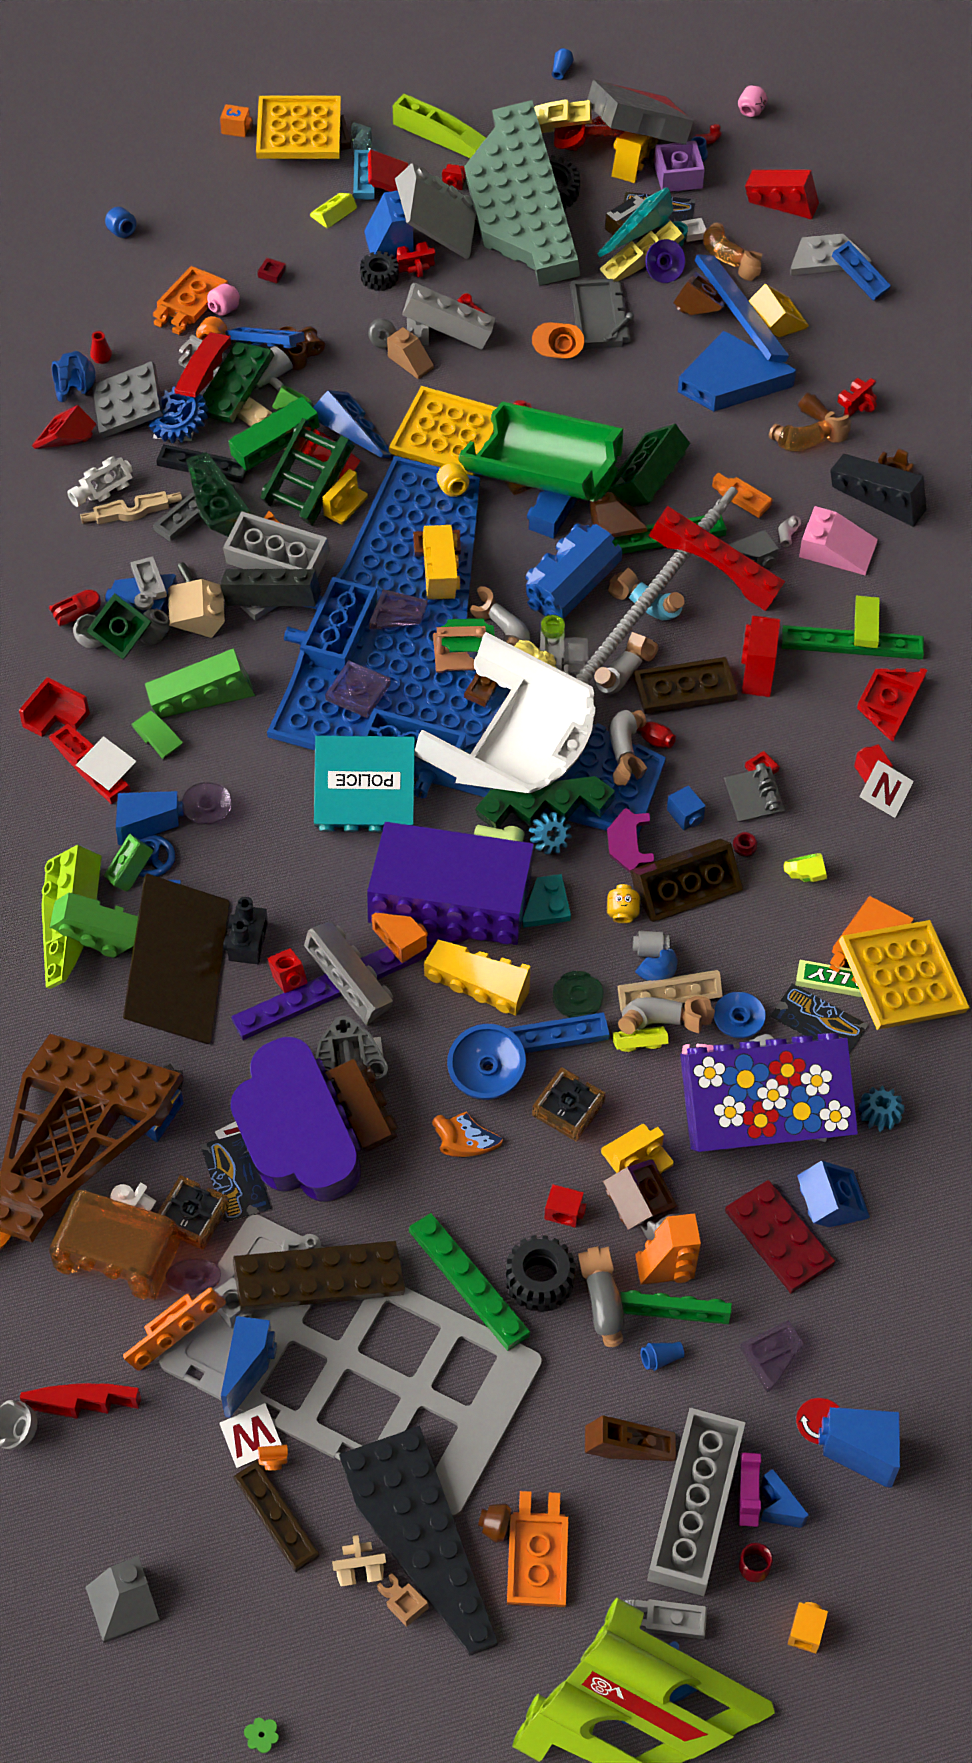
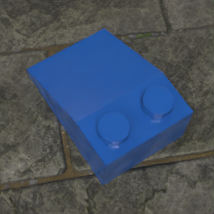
(248, 1360)

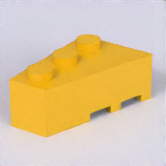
(629, 154)
(440, 562)

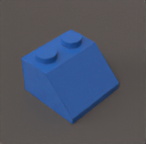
(832, 1195)

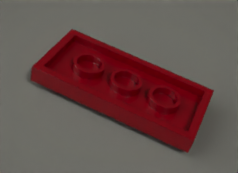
(779, 1236)

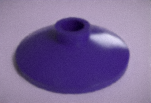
(673, 261)

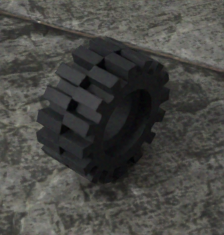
(379, 279)

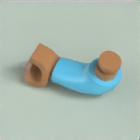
(664, 606)

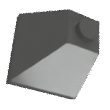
(122, 1600)

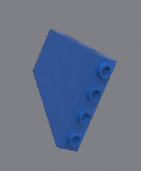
(732, 374)

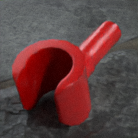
(466, 299)

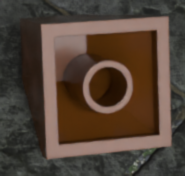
(698, 297)
(616, 516)

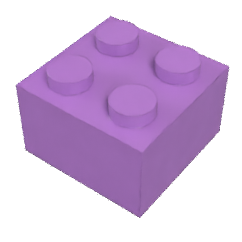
(679, 166)

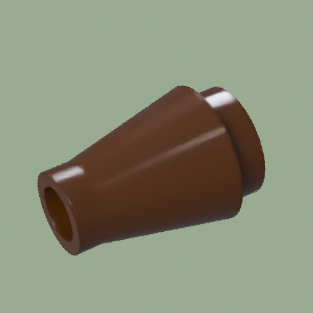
(812, 407)

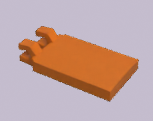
(186, 299)
(871, 916)
(537, 1555)

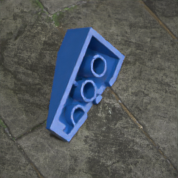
(345, 416)

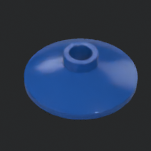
(742, 1006)

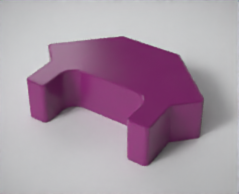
(623, 840)
(748, 1489)

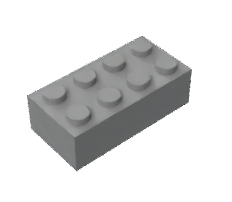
(273, 545)

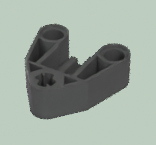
(345, 1043)

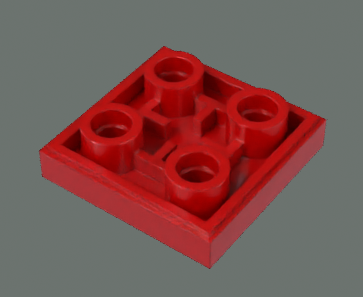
(384, 170)

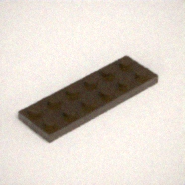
(318, 1275)

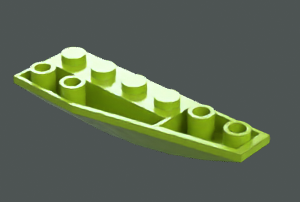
(436, 125)
(71, 872)

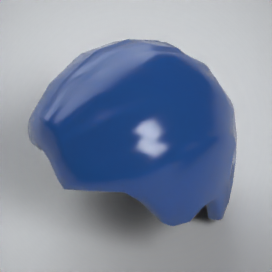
(658, 968)

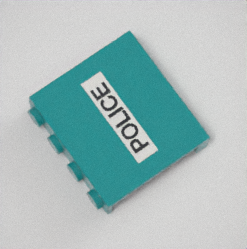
(363, 782)

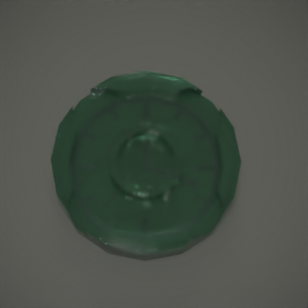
(577, 994)

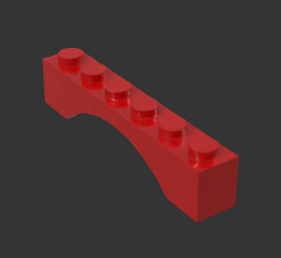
(753, 580)

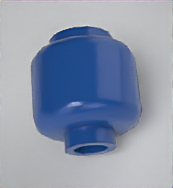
(120, 222)

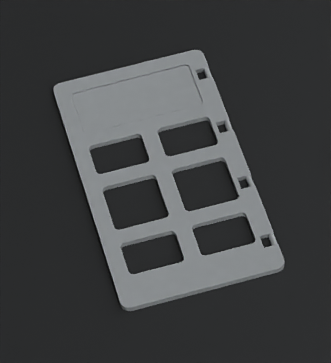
(478, 1424)

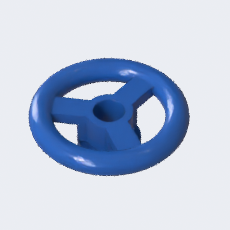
(154, 843)

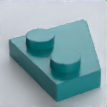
(547, 902)

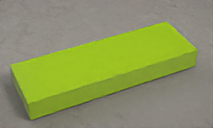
(866, 622)

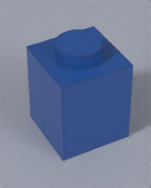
(686, 808)

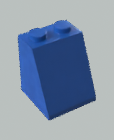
(389, 227)
(863, 1442)

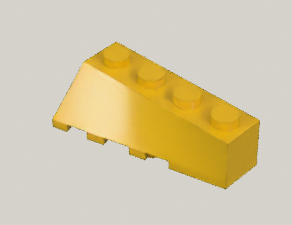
(479, 976)

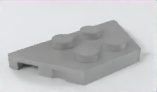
(815, 254)

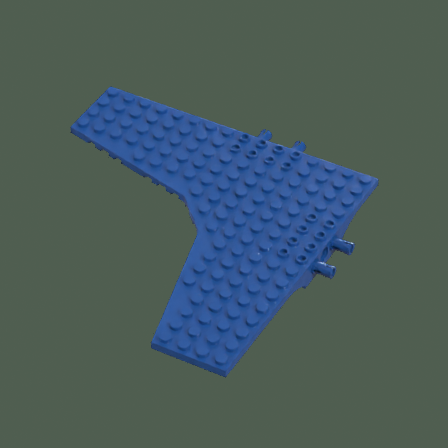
(417, 694)

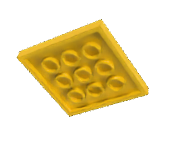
(298, 127)
(441, 427)
(903, 974)

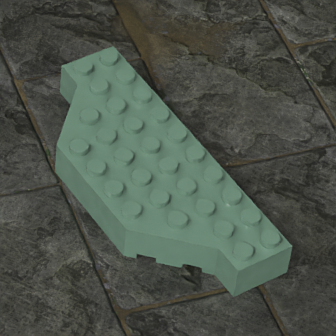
(519, 196)

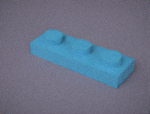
(361, 188)

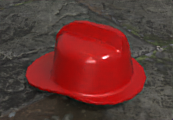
(570, 137)

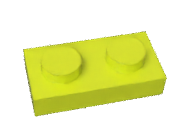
(648, 1037)

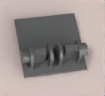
(754, 793)

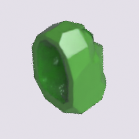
(286, 396)

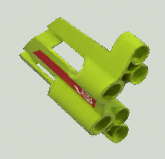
(631, 1680)

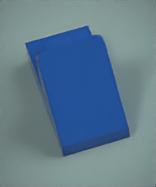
(786, 1508)

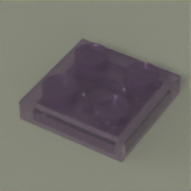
(358, 689)

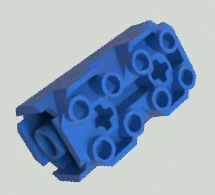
(573, 572)

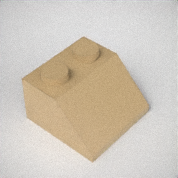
(196, 607)

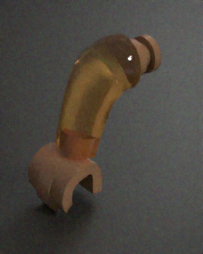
(730, 253)
(802, 438)

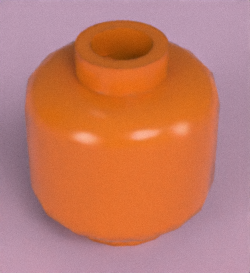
(211, 324)

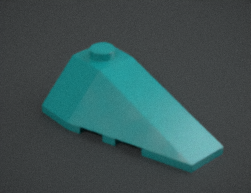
(649, 215)

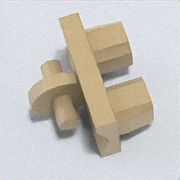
(346, 1567)

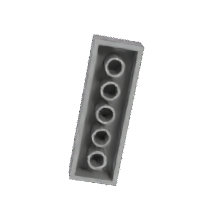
(696, 1502)

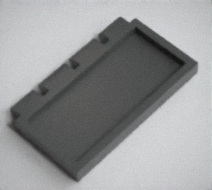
(598, 310)

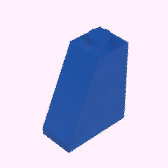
(129, 590)
(146, 813)

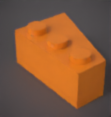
(671, 1253)

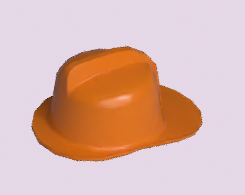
(558, 340)

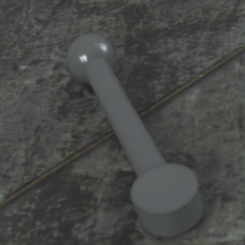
(608, 336)

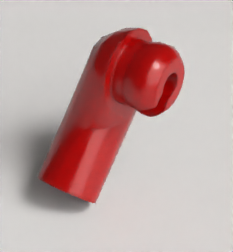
(713, 135)

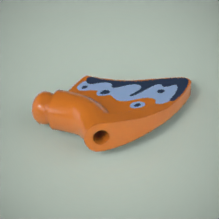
(464, 1137)

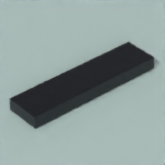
(177, 457)

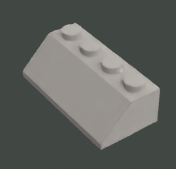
(448, 316)
(348, 972)

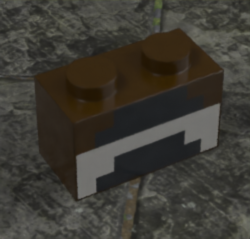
(617, 217)

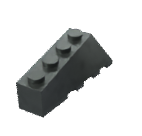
(270, 587)

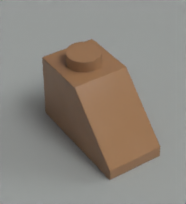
(409, 353)

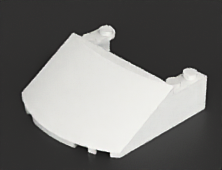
(532, 734)

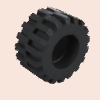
(540, 1253)

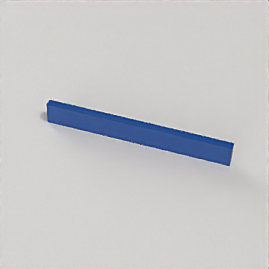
(741, 308)

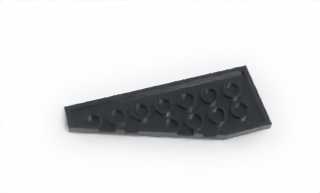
(408, 1511)

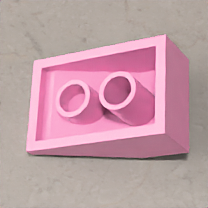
(837, 542)

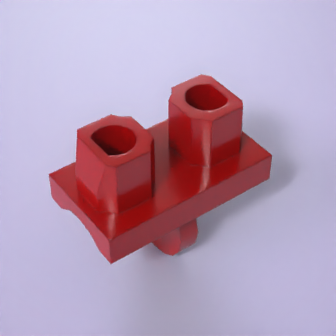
(417, 260)
(861, 399)

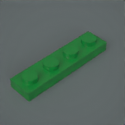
(682, 1308)

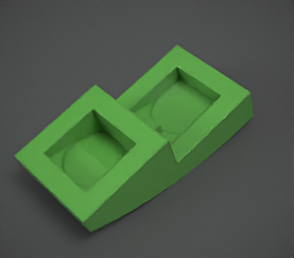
(157, 733)

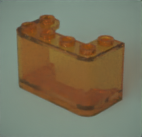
(115, 1241)

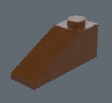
(628, 1440)

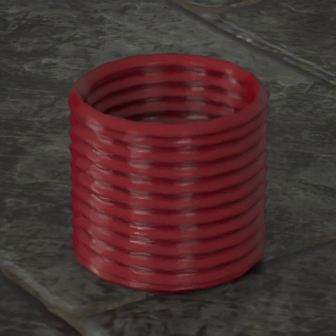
(761, 1550)

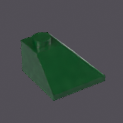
(119, 626)

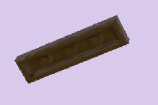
(276, 1516)

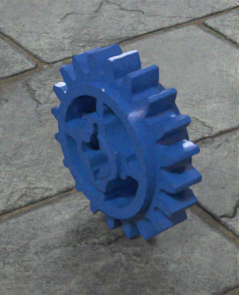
(180, 416)

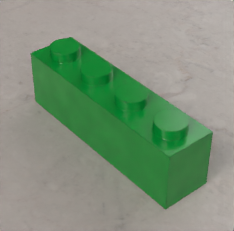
(271, 433)

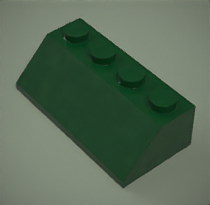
(649, 465)

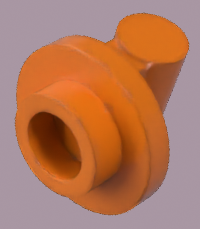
(273, 1456)

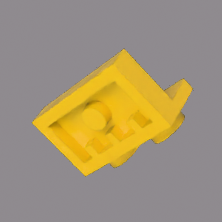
(343, 498)

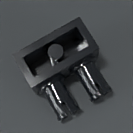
(247, 932)

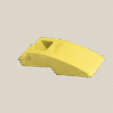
(563, 114)

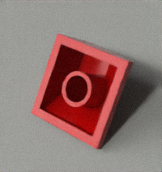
(66, 429)

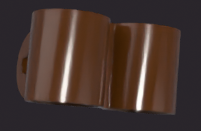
(299, 354)

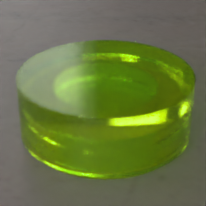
(552, 626)

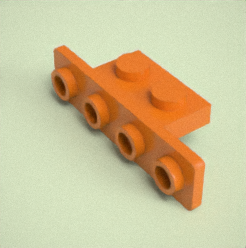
(173, 1325)

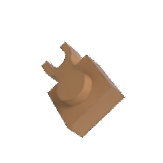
(403, 1602)

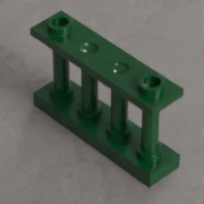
(329, 470)

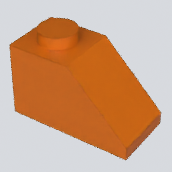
(400, 934)

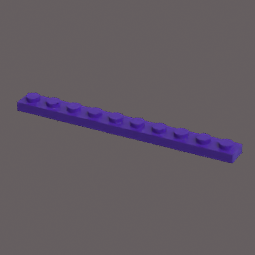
(322, 990)

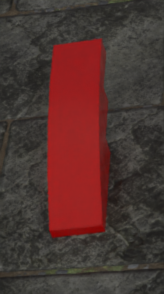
(201, 365)
(74, 748)
(71, 1398)

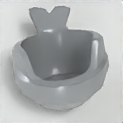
(17, 1424)

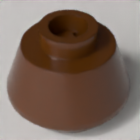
(495, 1521)

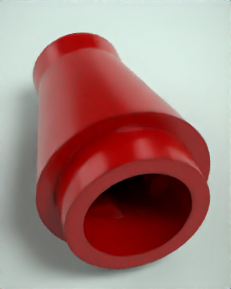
(100, 349)

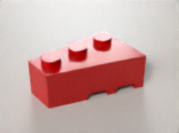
(784, 191)
(760, 655)

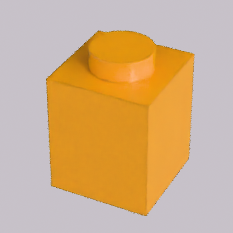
(807, 1627)

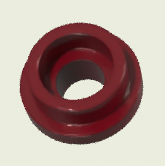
(747, 839)

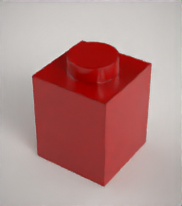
(867, 759)

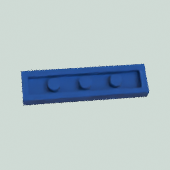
(270, 336)
(562, 1032)

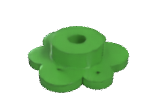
(259, 1727)

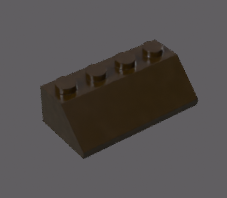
(687, 879)

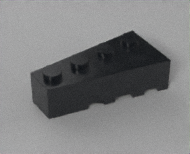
(881, 487)

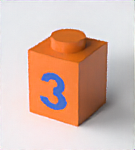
(235, 120)

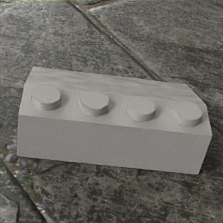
(437, 209)

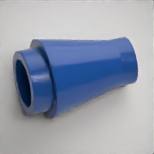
(562, 61)
(660, 1354)

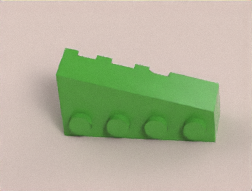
(200, 685)

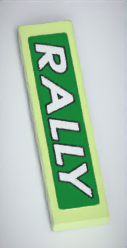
(823, 978)

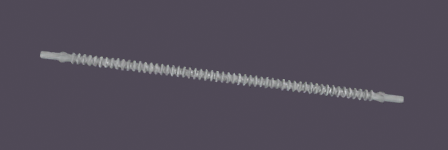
(650, 594)

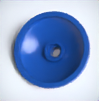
(482, 1047)

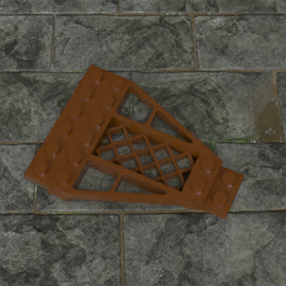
(77, 1077)

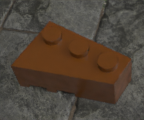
(364, 1103)

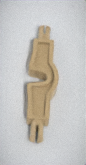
(119, 511)

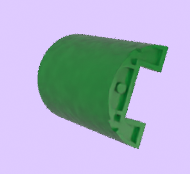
(548, 452)

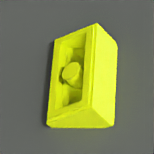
(334, 209)

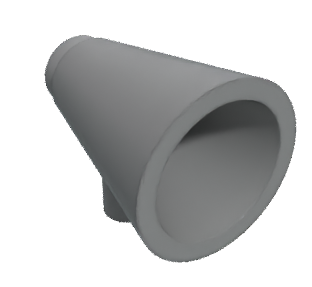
(278, 366)

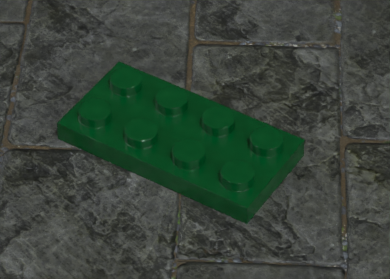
(236, 381)

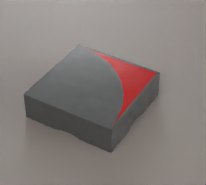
(640, 112)

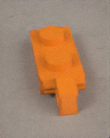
(747, 496)

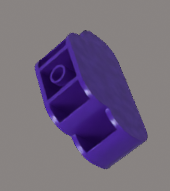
(294, 1123)

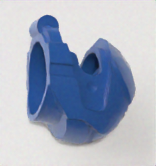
(72, 371)

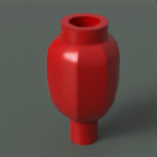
(657, 735)

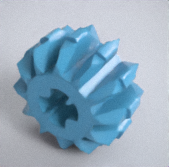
(546, 824)
(881, 1108)

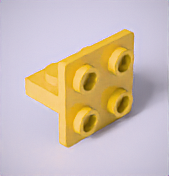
(638, 1147)

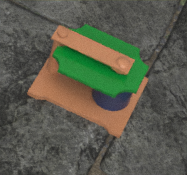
(458, 643)

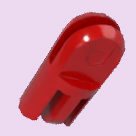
(75, 606)

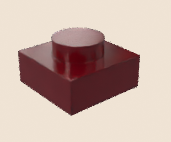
(271, 270)

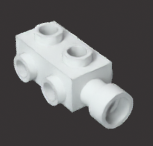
(103, 480)

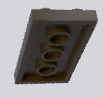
(685, 685)

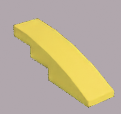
(633, 255)

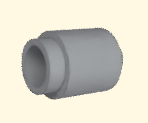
(650, 943)

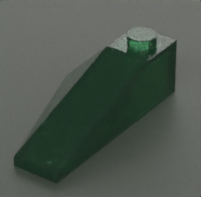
(214, 495)

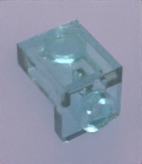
(361, 136)

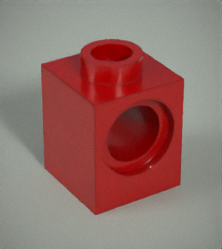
(287, 970)
(565, 1206)

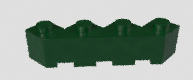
(559, 797)

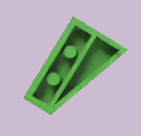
(94, 925)

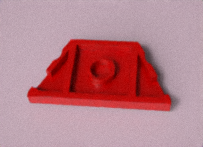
(890, 698)

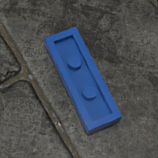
(861, 270)

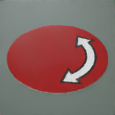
(810, 1417)

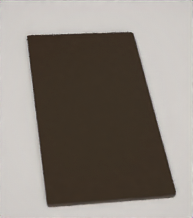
(176, 959)

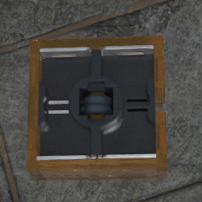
(568, 1104)
(194, 1211)

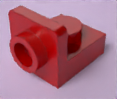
(454, 176)

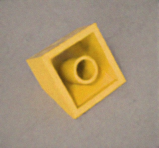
(777, 311)

